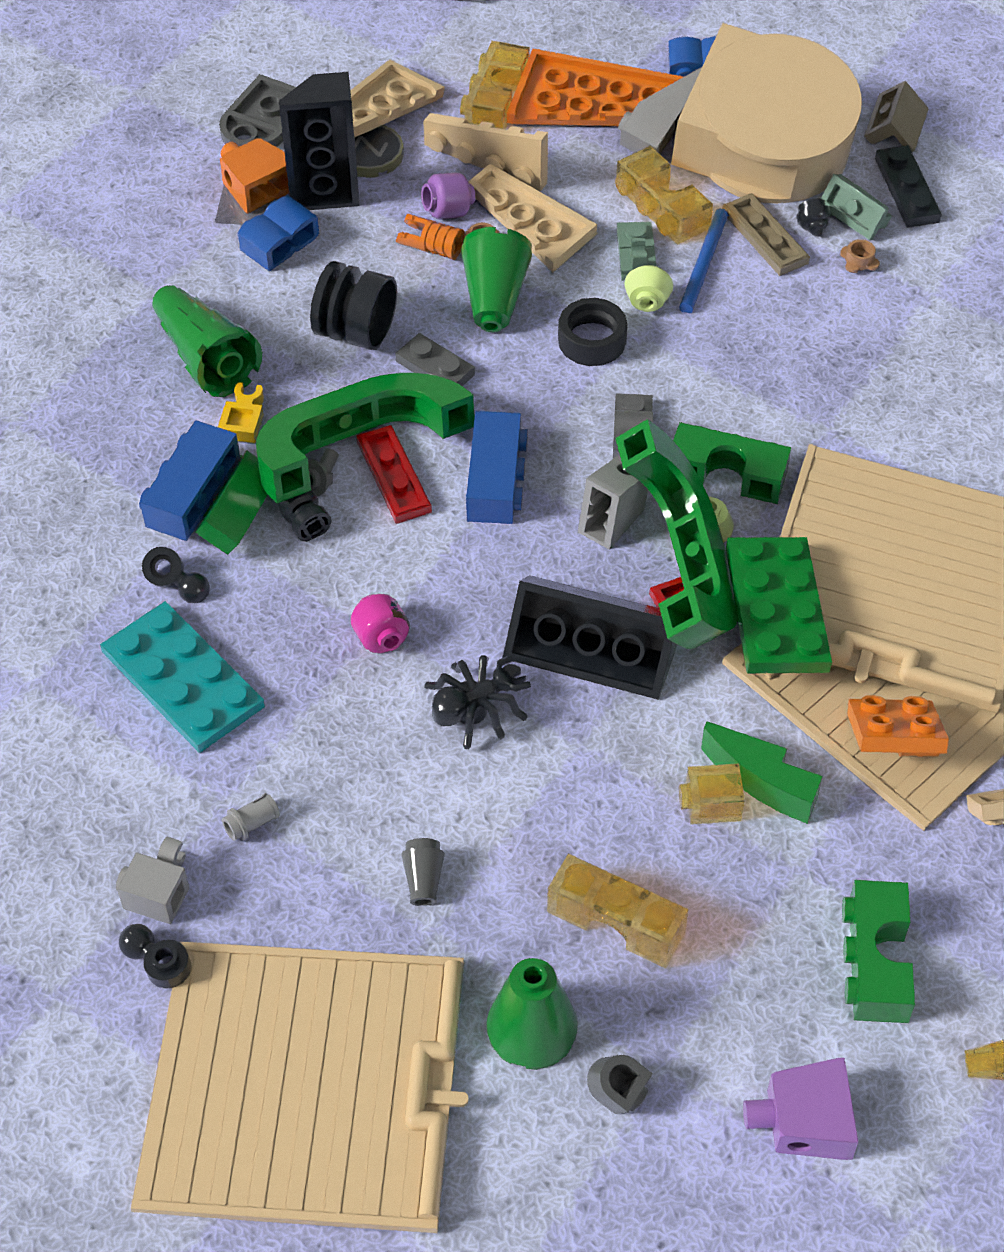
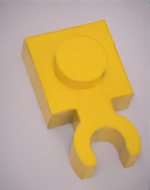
(243, 415)

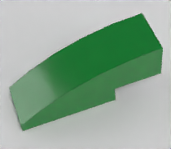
(234, 506)
(764, 771)

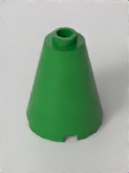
(495, 274)
(532, 1017)

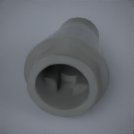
(423, 869)

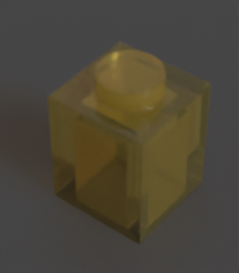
(712, 794)

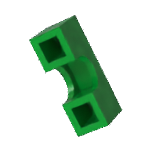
(758, 462)
(878, 987)

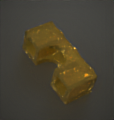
(493, 84)
(646, 180)
(644, 919)

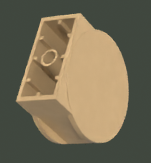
(769, 116)

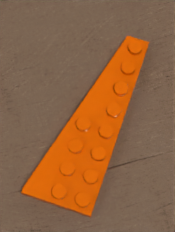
(580, 90)

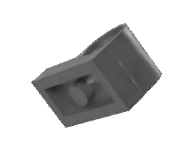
(629, 412)

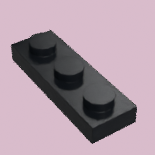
(908, 186)

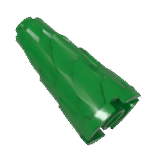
(209, 343)

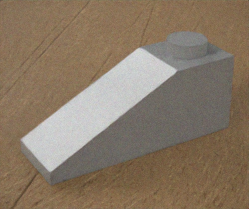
(656, 117)

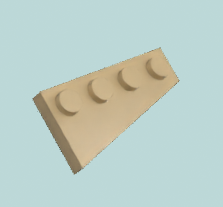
(389, 95)
(483, 144)
(547, 224)

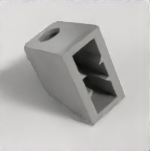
(610, 503)

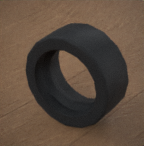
(592, 351)

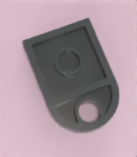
(256, 113)

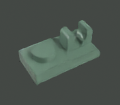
(855, 206)
(635, 246)

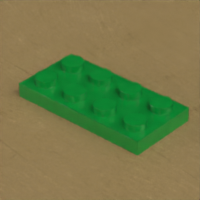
(778, 605)

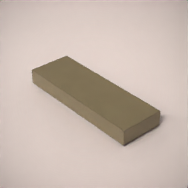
(766, 234)

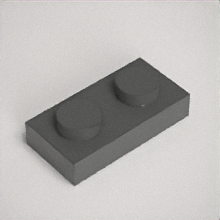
(428, 357)

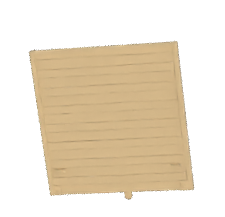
(905, 574)
(911, 784)
(304, 1088)

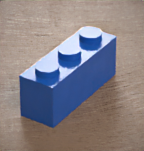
(496, 467)
(190, 480)

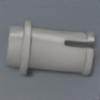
(250, 817)

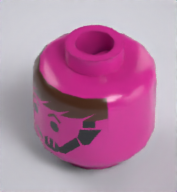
(378, 621)

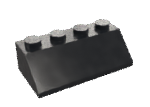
(320, 142)
(589, 636)

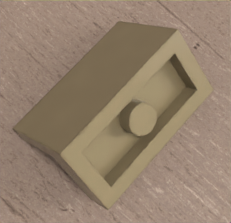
(899, 114)

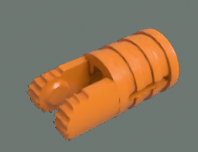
(434, 237)

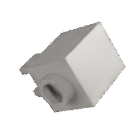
(155, 885)

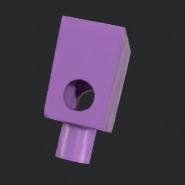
(808, 1111)

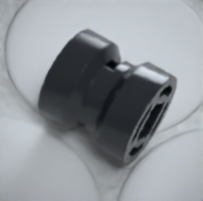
(306, 516)

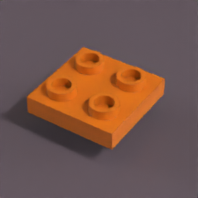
(898, 726)

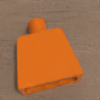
(254, 173)

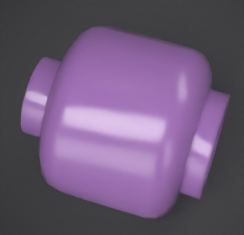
(447, 195)

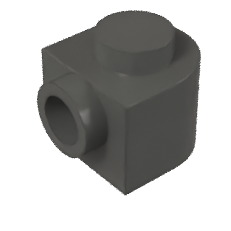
(618, 1083)

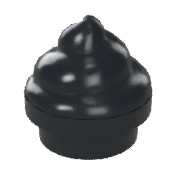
(813, 216)

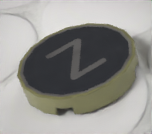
(378, 151)

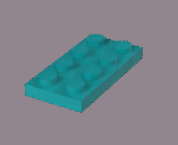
(182, 676)

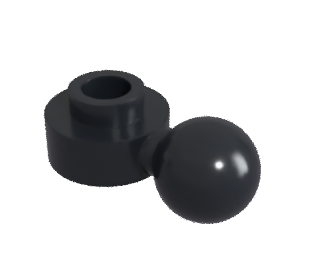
(191, 586)
(139, 942)

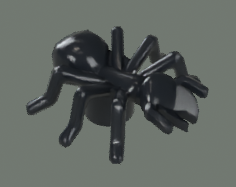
(468, 700)

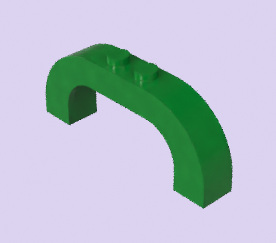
(349, 411)
(707, 602)

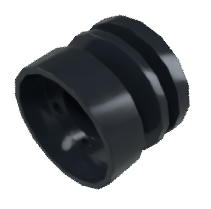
(353, 305)

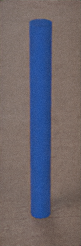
(703, 261)

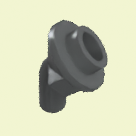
(321, 473)

